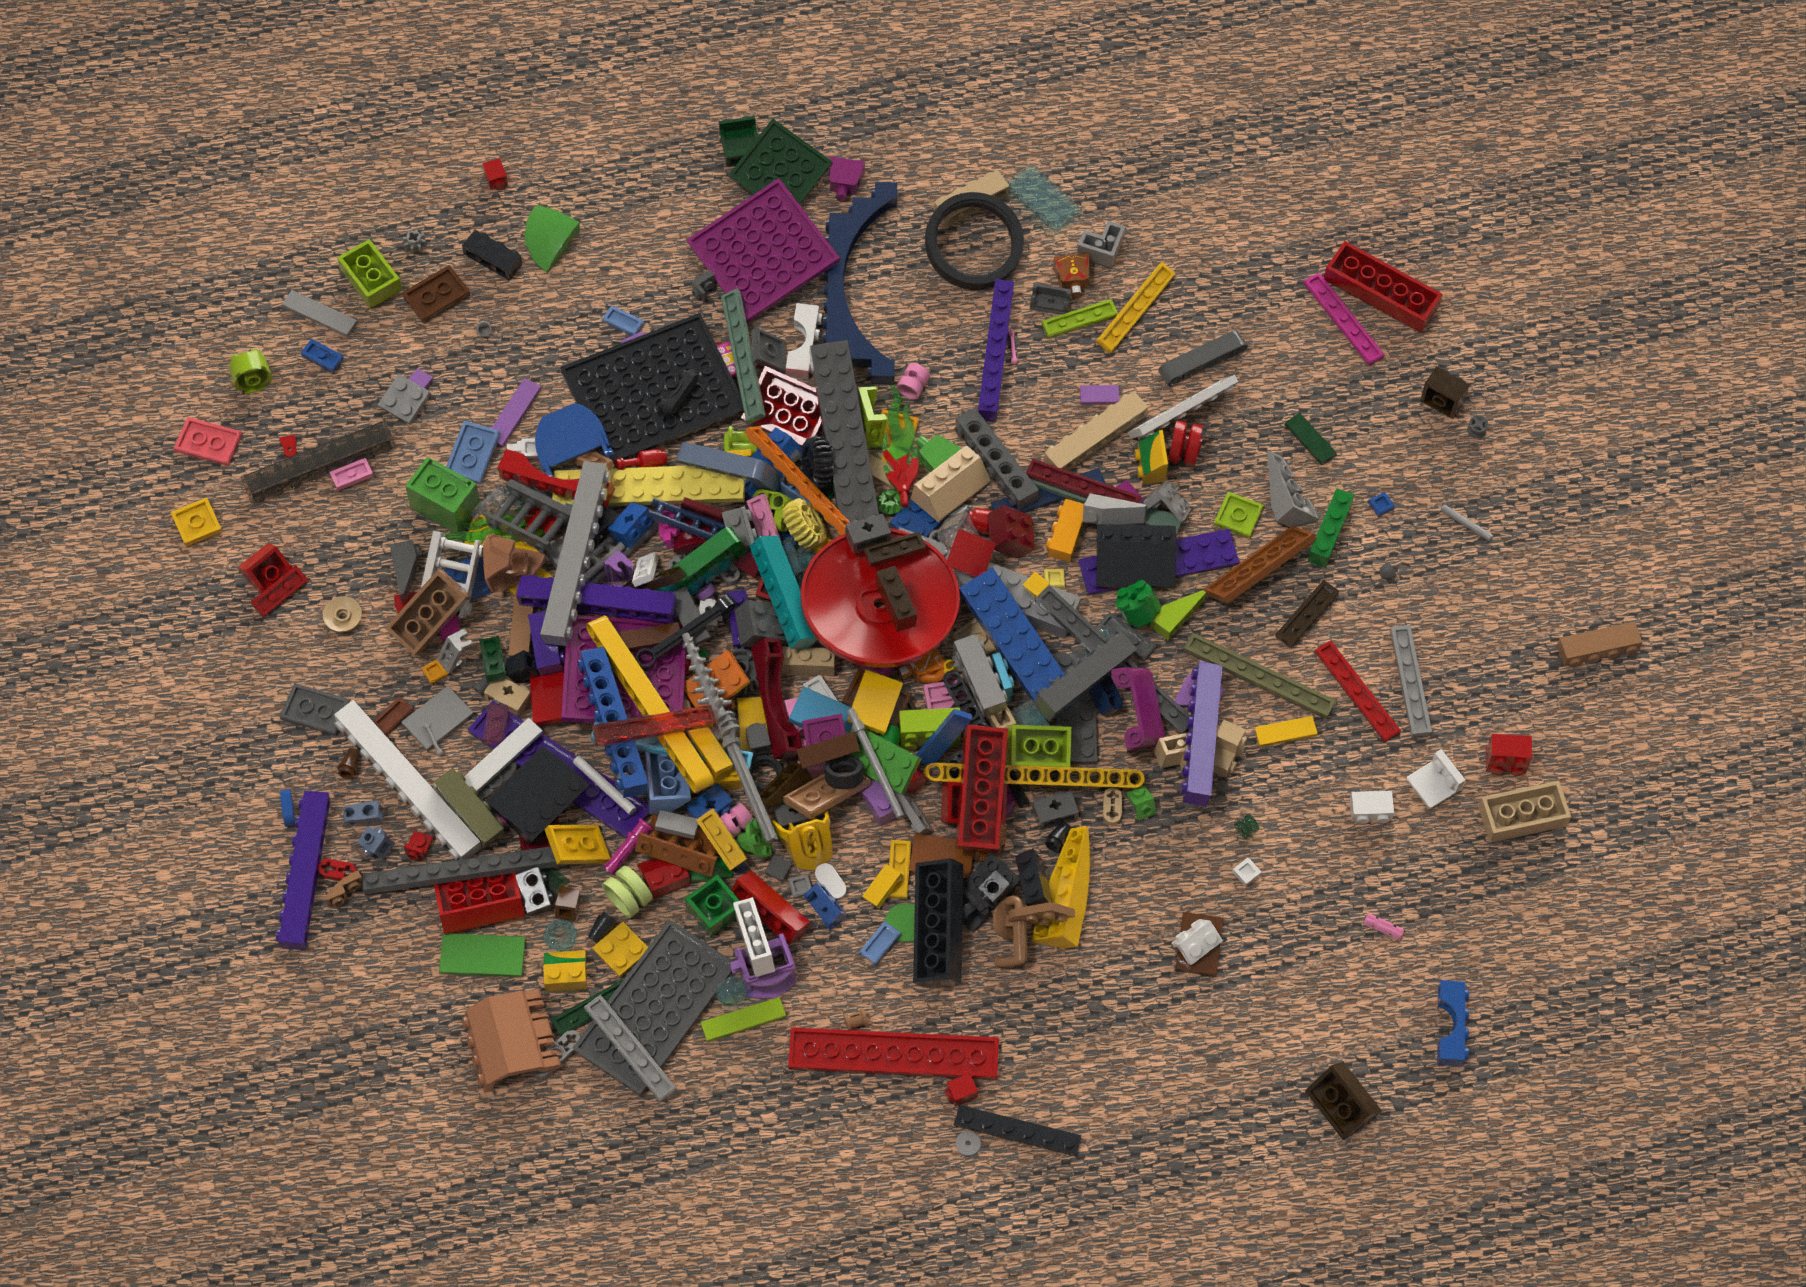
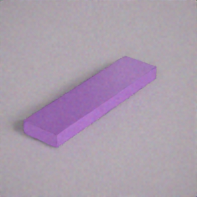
(515, 410)

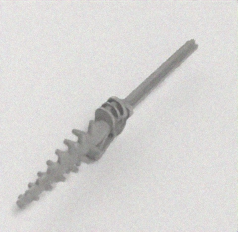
(726, 730)

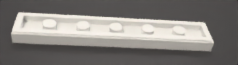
(503, 755)

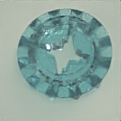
(558, 926)

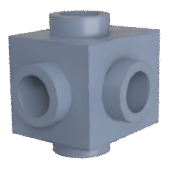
(375, 842)

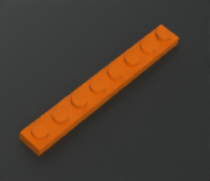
(797, 478)

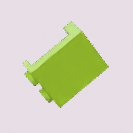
(873, 424)

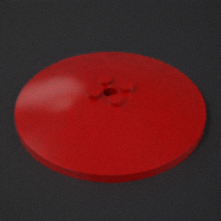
(841, 611)

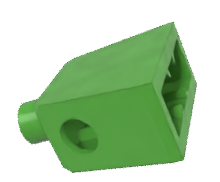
(935, 451)

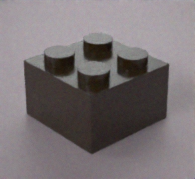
(1444, 392)

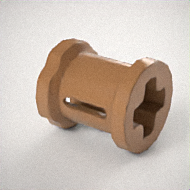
(855, 1019)

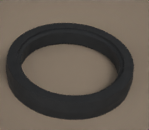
(987, 202)

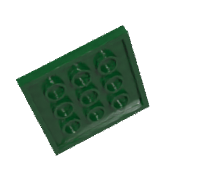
(782, 156)

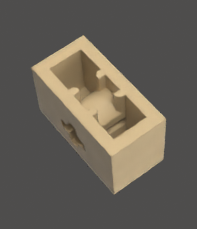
(516, 701)

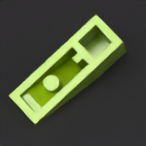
(1176, 614)

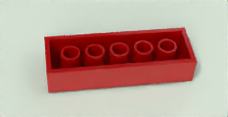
(1382, 286)
(981, 788)

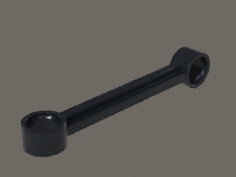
(721, 608)

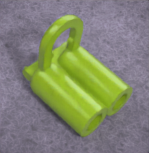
(737, 441)

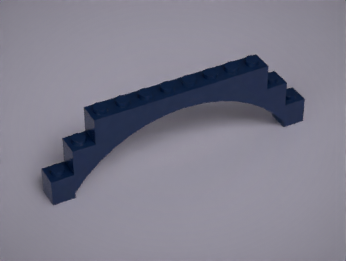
(843, 234)

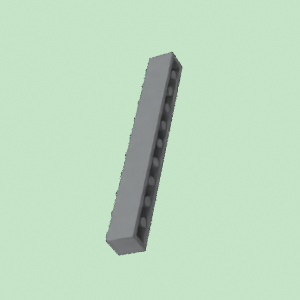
(575, 554)

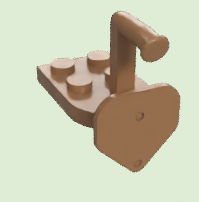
(1012, 922)

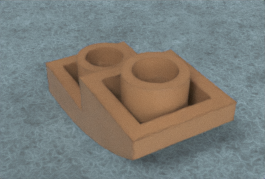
(337, 894)

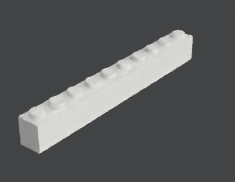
(407, 782)

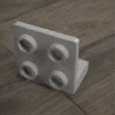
(1169, 495)
(739, 521)

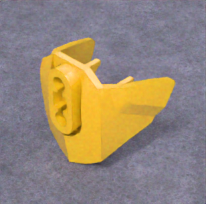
(808, 842)

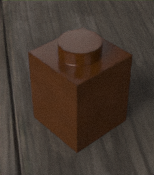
(567, 904)

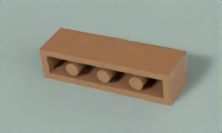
(1599, 644)

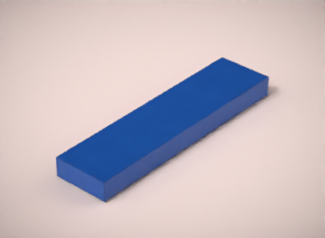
(944, 736)

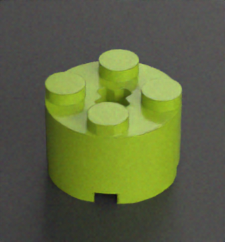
(250, 371)

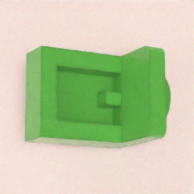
(1142, 802)

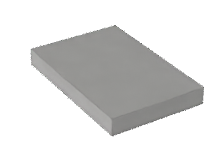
(445, 715)

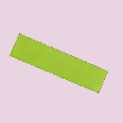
(1079, 318)
(743, 1019)

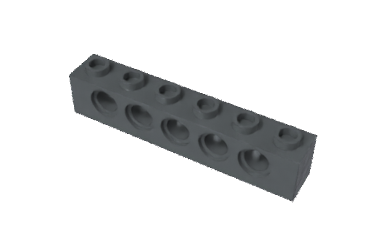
(974, 422)

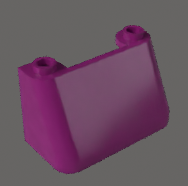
(1146, 705)

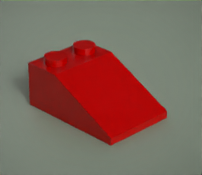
(950, 802)

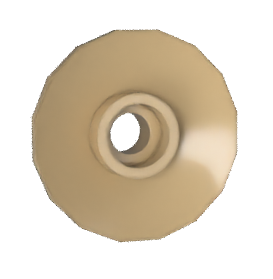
(338, 607)

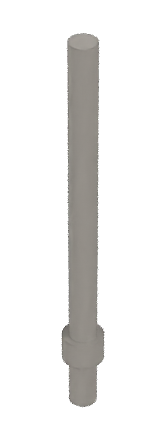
(858, 728)

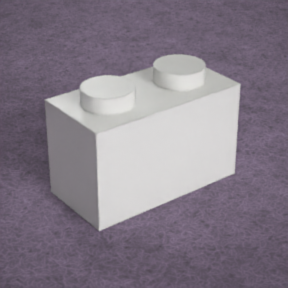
(1371, 806)

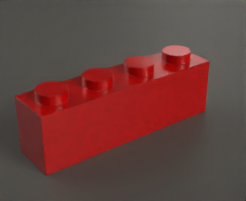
(771, 907)

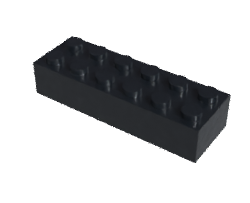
(938, 923)

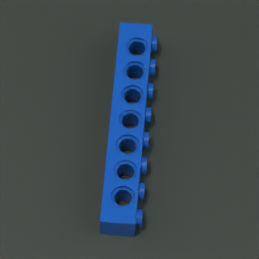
(597, 660)

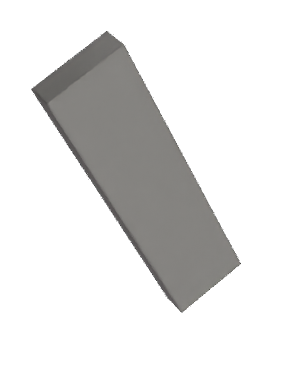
(319, 313)

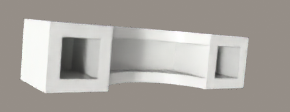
(805, 321)

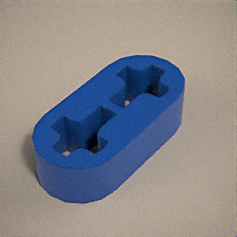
(287, 807)

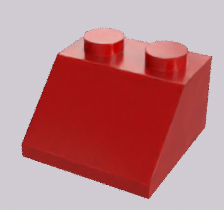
(264, 567)
(663, 876)

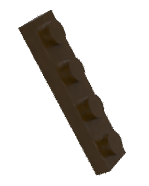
(1307, 613)

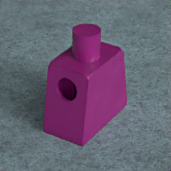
(845, 176)

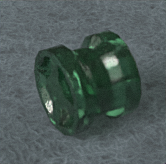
(1246, 826)

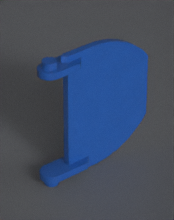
(569, 435)

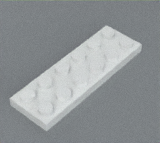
(1180, 410)

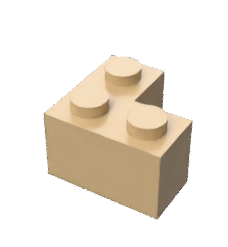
(1229, 745)
(1171, 750)

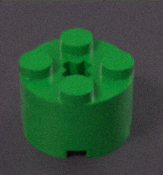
(1137, 604)

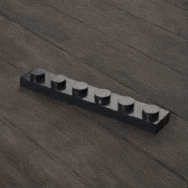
(1017, 1130)

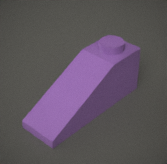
(877, 802)

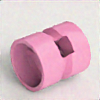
(913, 381)
(740, 816)

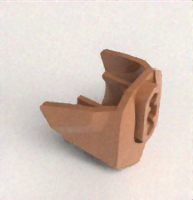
(506, 563)

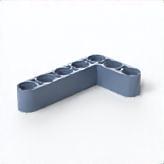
(729, 464)

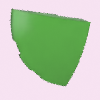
(549, 235)

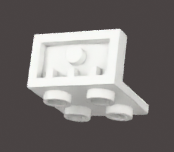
(1436, 780)

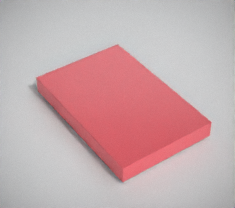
(207, 441)

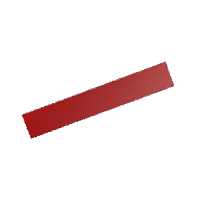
(1357, 691)

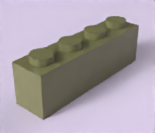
(468, 807)

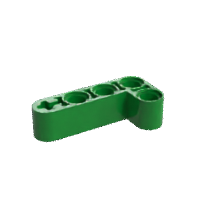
(711, 554)

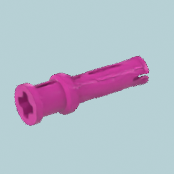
(628, 846)

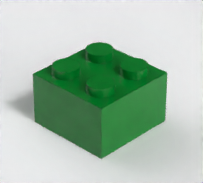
(712, 905)

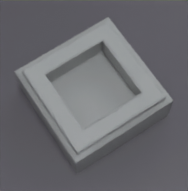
(799, 885)

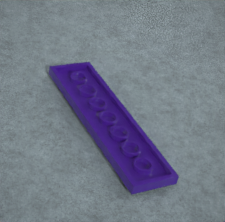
(1193, 556)

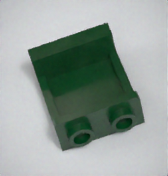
(737, 137)

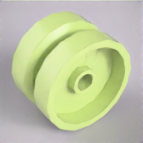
(627, 891)

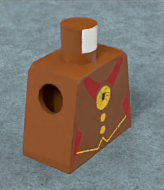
(1072, 272)

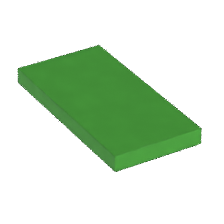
(482, 955)

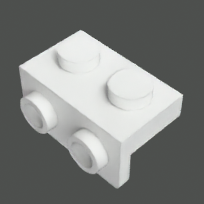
(1197, 940)

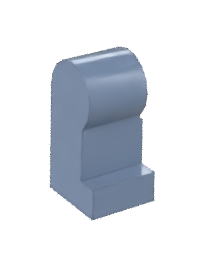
(363, 814)

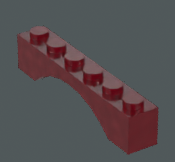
(768, 664)

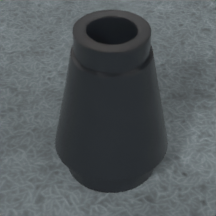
(1057, 838)
(601, 927)

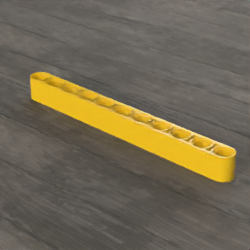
(649, 702)
(1044, 772)

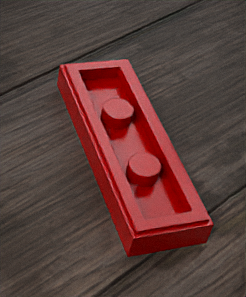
(279, 591)

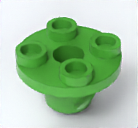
(754, 841)

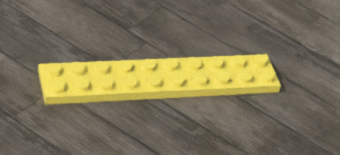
(666, 484)

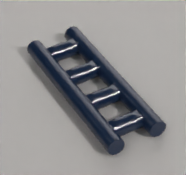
(676, 521)

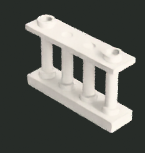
(435, 561)

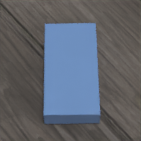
(622, 321)
(880, 943)

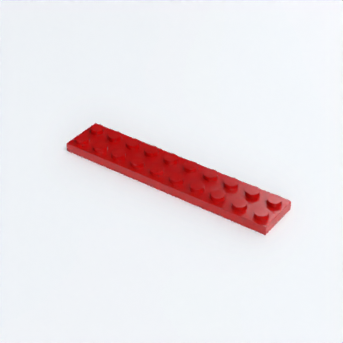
(893, 1053)

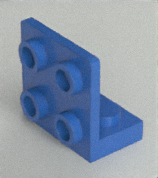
(480, 586)

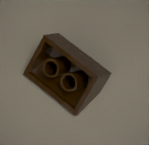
(1343, 1100)

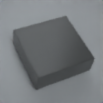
(778, 868)

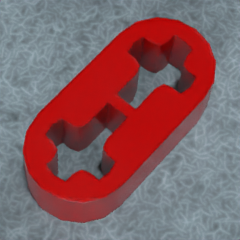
(335, 865)

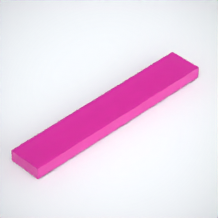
(1343, 319)

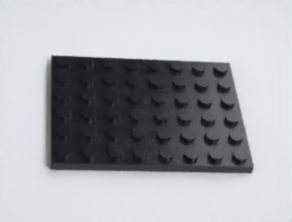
(632, 377)

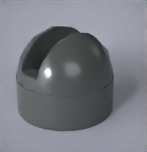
(1387, 571)

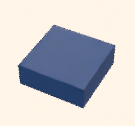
(1381, 504)

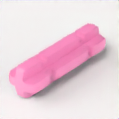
(1384, 926)

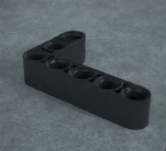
(966, 706)

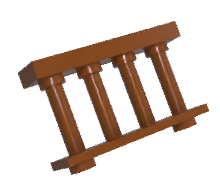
(676, 854)

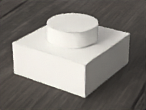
(1246, 872)

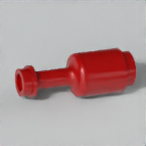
(645, 458)

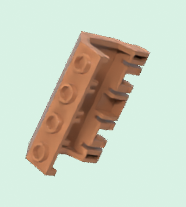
(509, 1037)

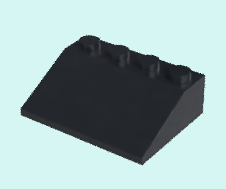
(1135, 554)
(536, 794)

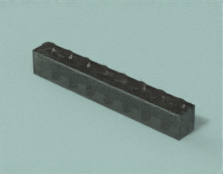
(317, 462)

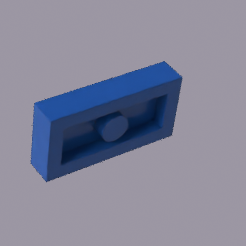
(322, 355)

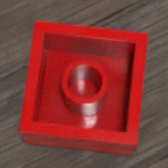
(1508, 754)

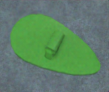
(902, 919)

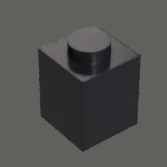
(521, 666)

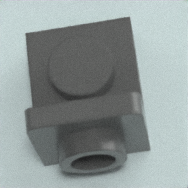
(701, 283)

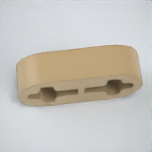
(1107, 806)

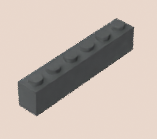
(1084, 676)

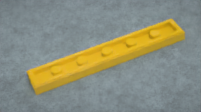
(1135, 307)

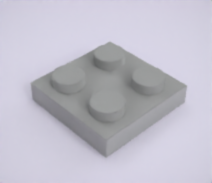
(404, 399)

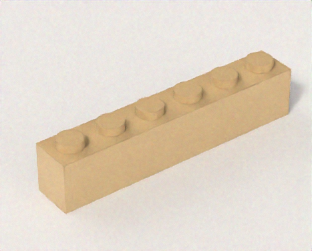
(1097, 432)

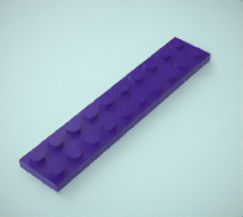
(593, 798)

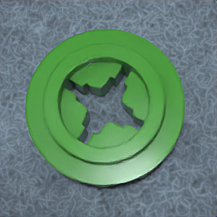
(889, 507)

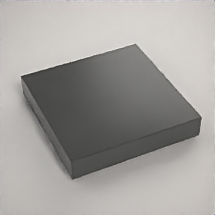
(768, 350)

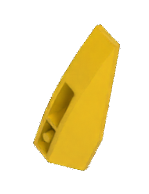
(1068, 888)

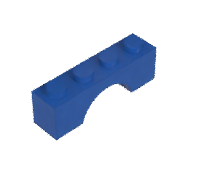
(1452, 998)

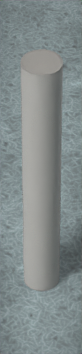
(1466, 522)

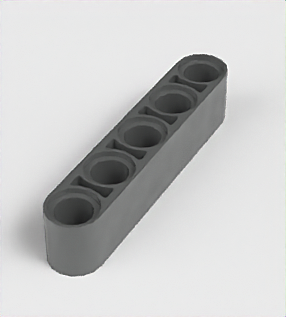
(1202, 357)

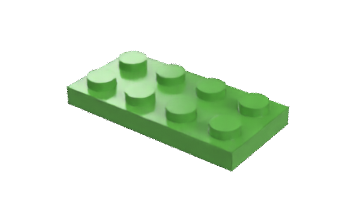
(895, 761)

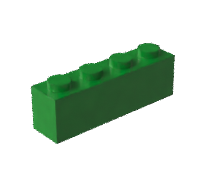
(1331, 528)

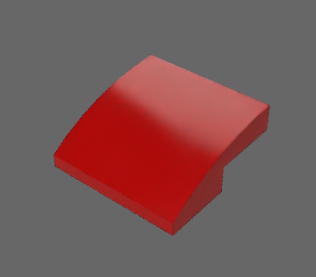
(970, 553)

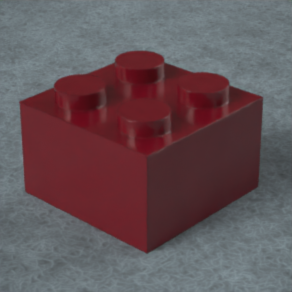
(1011, 531)

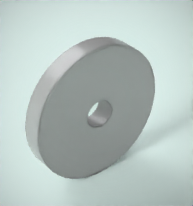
(961, 1141)

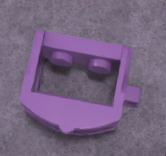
(770, 984)

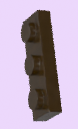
(894, 549)

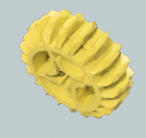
(804, 523)

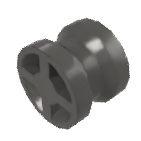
(1477, 422)

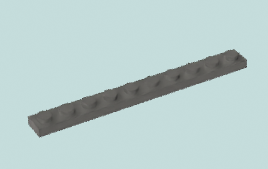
(1090, 638)
(458, 870)

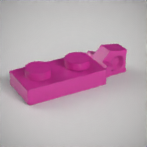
(668, 532)

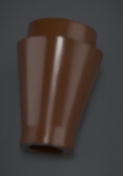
(348, 765)

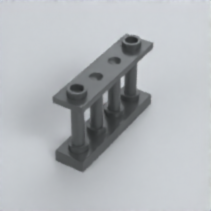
(532, 500)

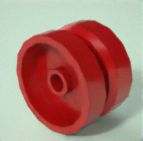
(1185, 443)

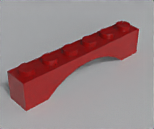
(518, 468)

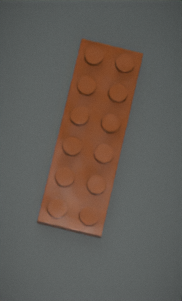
(1260, 564)

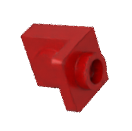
(418, 845)

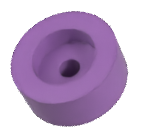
(706, 592)

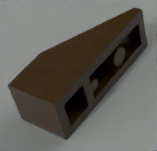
(785, 782)

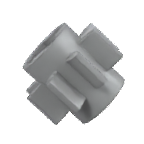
(414, 241)

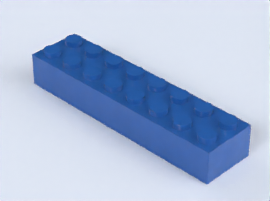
(1011, 633)

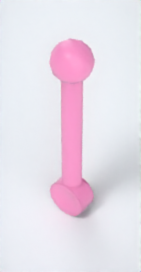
(1014, 360)

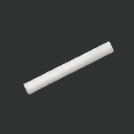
(600, 781)

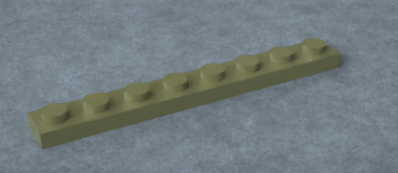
(1260, 676)

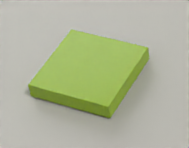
(1238, 515)

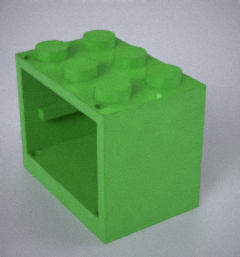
(442, 495)

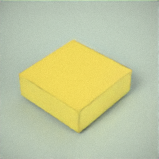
(1055, 577)

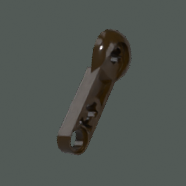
(661, 579)

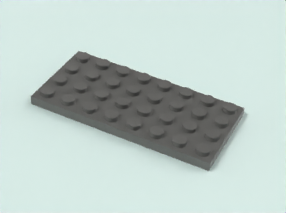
(658, 1002)

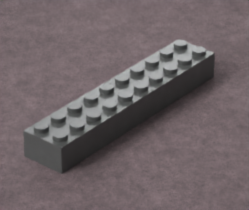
(843, 429)

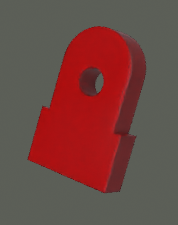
(288, 442)

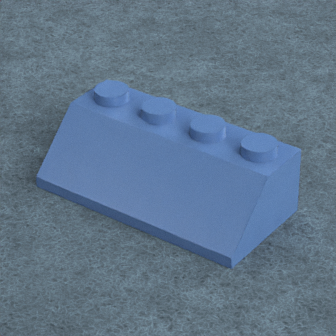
(666, 785)

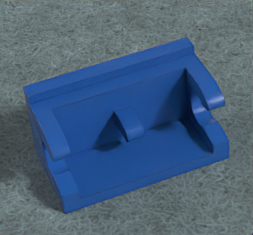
(825, 905)

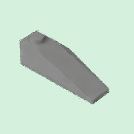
(1285, 495)

